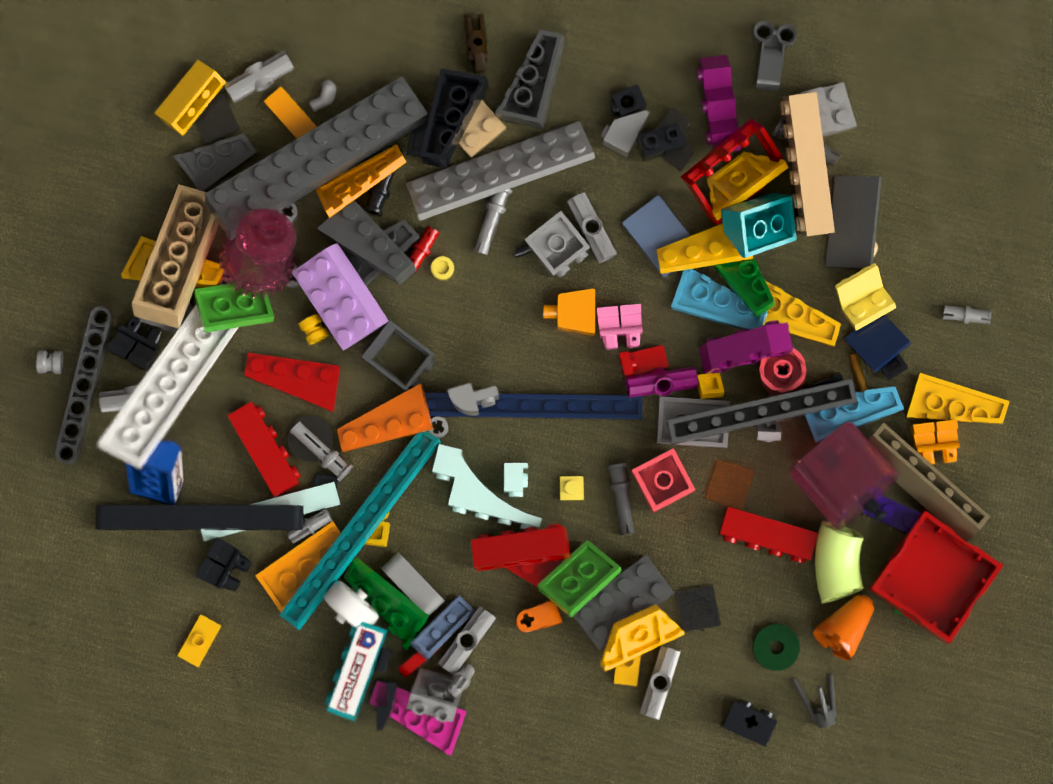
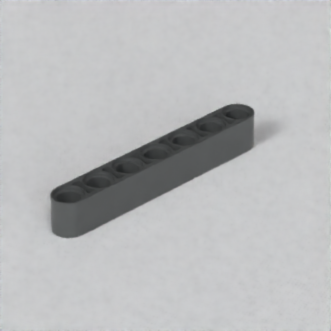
(81, 374)

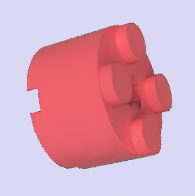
(783, 384)

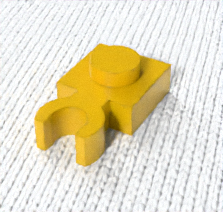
(380, 535)

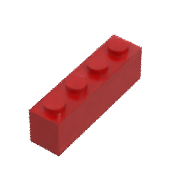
(263, 448)
(768, 534)
(520, 548)

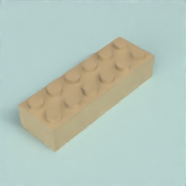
(808, 164)
(176, 259)

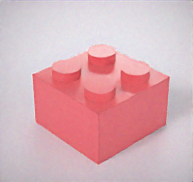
(663, 480)

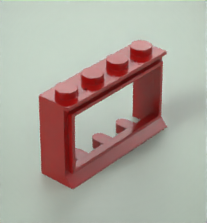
(722, 152)

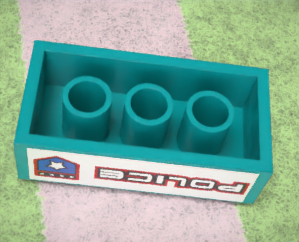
(356, 671)

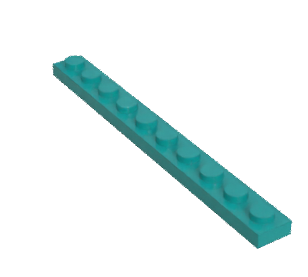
(359, 529)

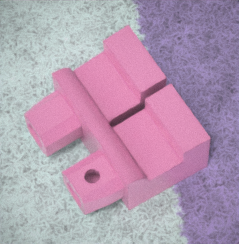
(630, 325)

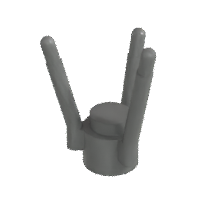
(825, 714)

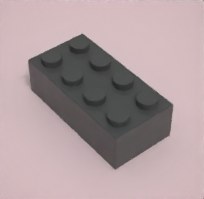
(625, 595)

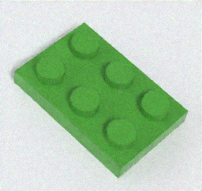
(225, 309)
(579, 578)

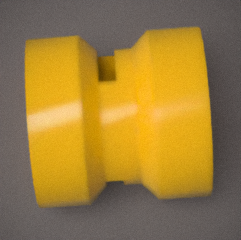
(313, 329)

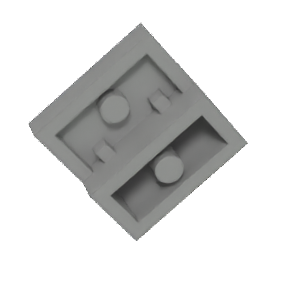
(467, 401)

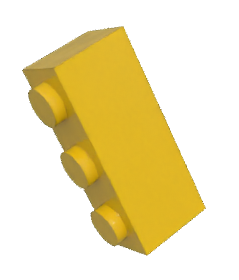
(190, 97)

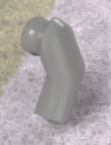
(326, 97)

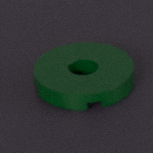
(762, 650)

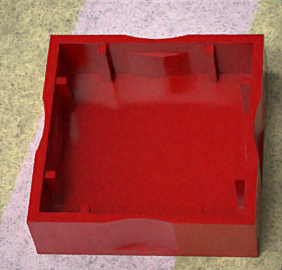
(935, 577)

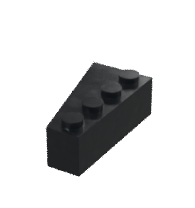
(451, 112)

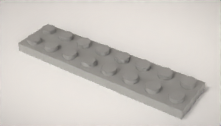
(500, 170)

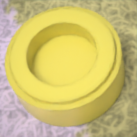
(442, 268)

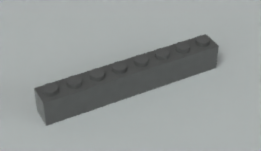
(761, 412)

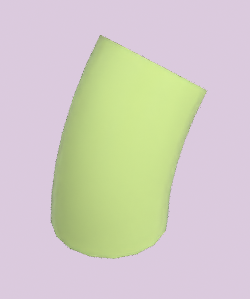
(837, 562)

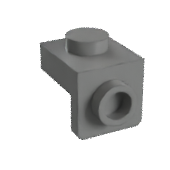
(769, 432)

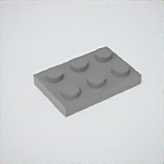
(679, 407)

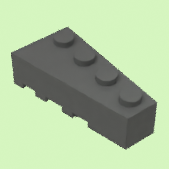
(534, 82)
(367, 242)

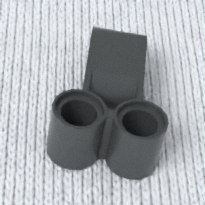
(771, 54)

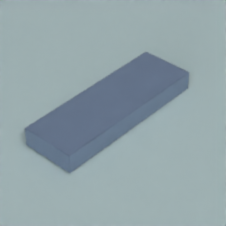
(442, 627)

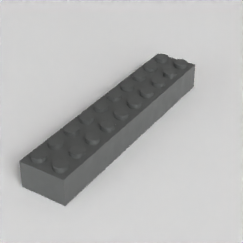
(318, 155)

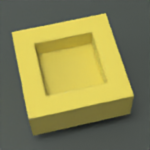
(571, 488)

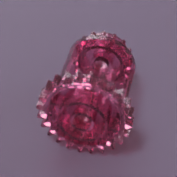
(260, 253)

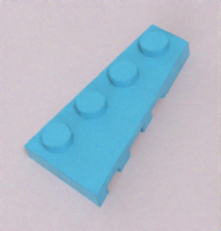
(711, 301)
(871, 406)

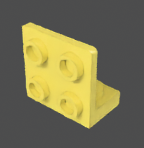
(864, 297)

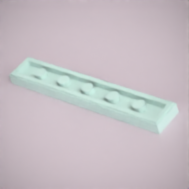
(312, 499)

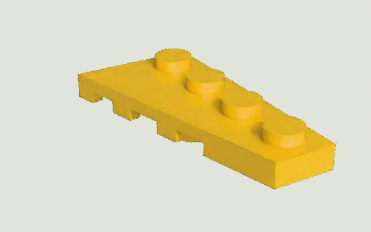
(698, 250)
(802, 319)

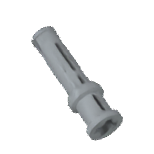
(495, 209)
(329, 458)

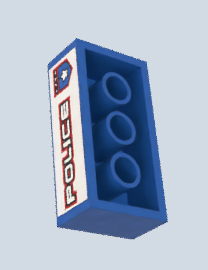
(160, 475)

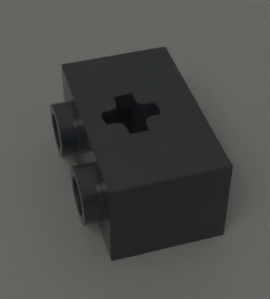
(760, 732)

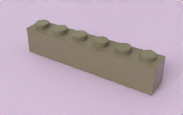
(929, 485)

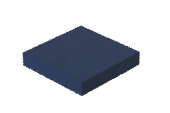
(877, 342)

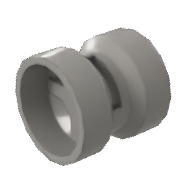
(50, 362)

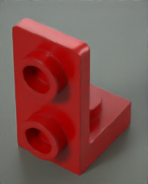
(643, 361)

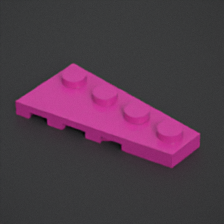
(428, 727)

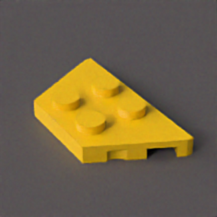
(741, 179)
(638, 635)

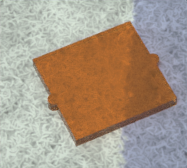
(729, 484)

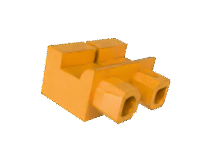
(934, 438)

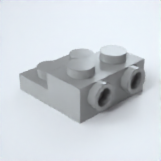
(834, 109)
(558, 245)
(432, 697)

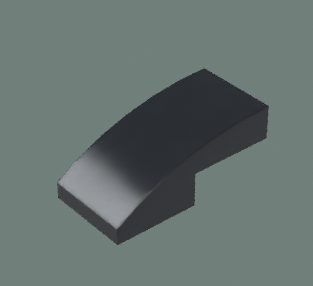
(384, 712)

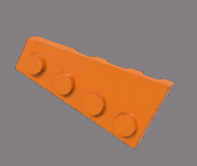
(392, 420)

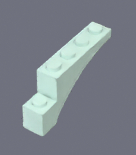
(472, 495)

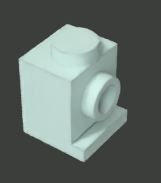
(515, 478)

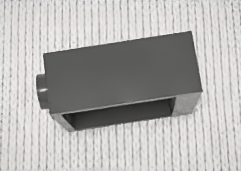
(381, 341)

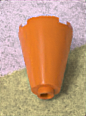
(845, 627)

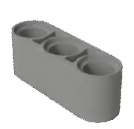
(412, 584)

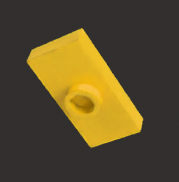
(199, 640)
(627, 672)

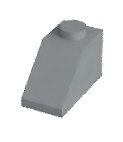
(624, 132)

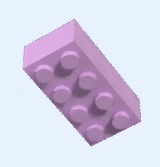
(340, 296)

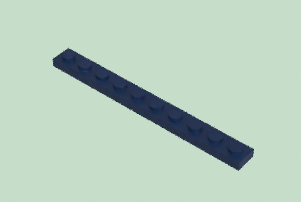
(545, 406)

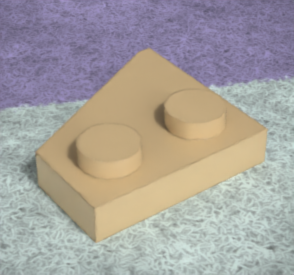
(481, 130)

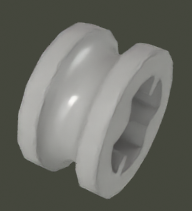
(444, 425)

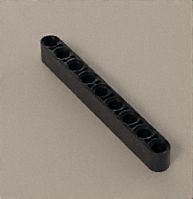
(199, 517)

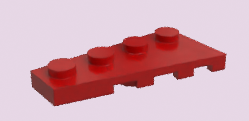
(303, 379)

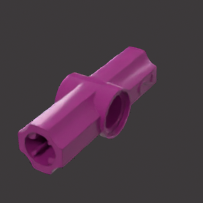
(674, 380)

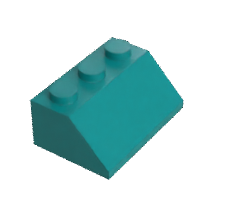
(760, 223)

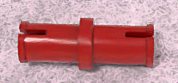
(423, 246)

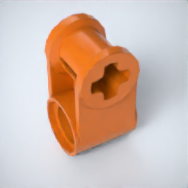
(543, 616)

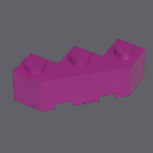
(718, 99)
(745, 347)

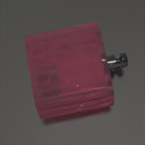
(845, 476)

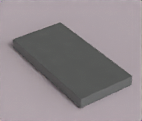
(855, 222)

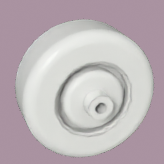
(350, 605)

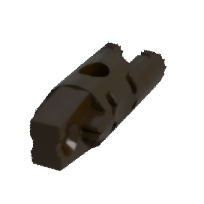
(476, 53)

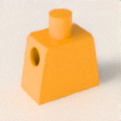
(574, 312)

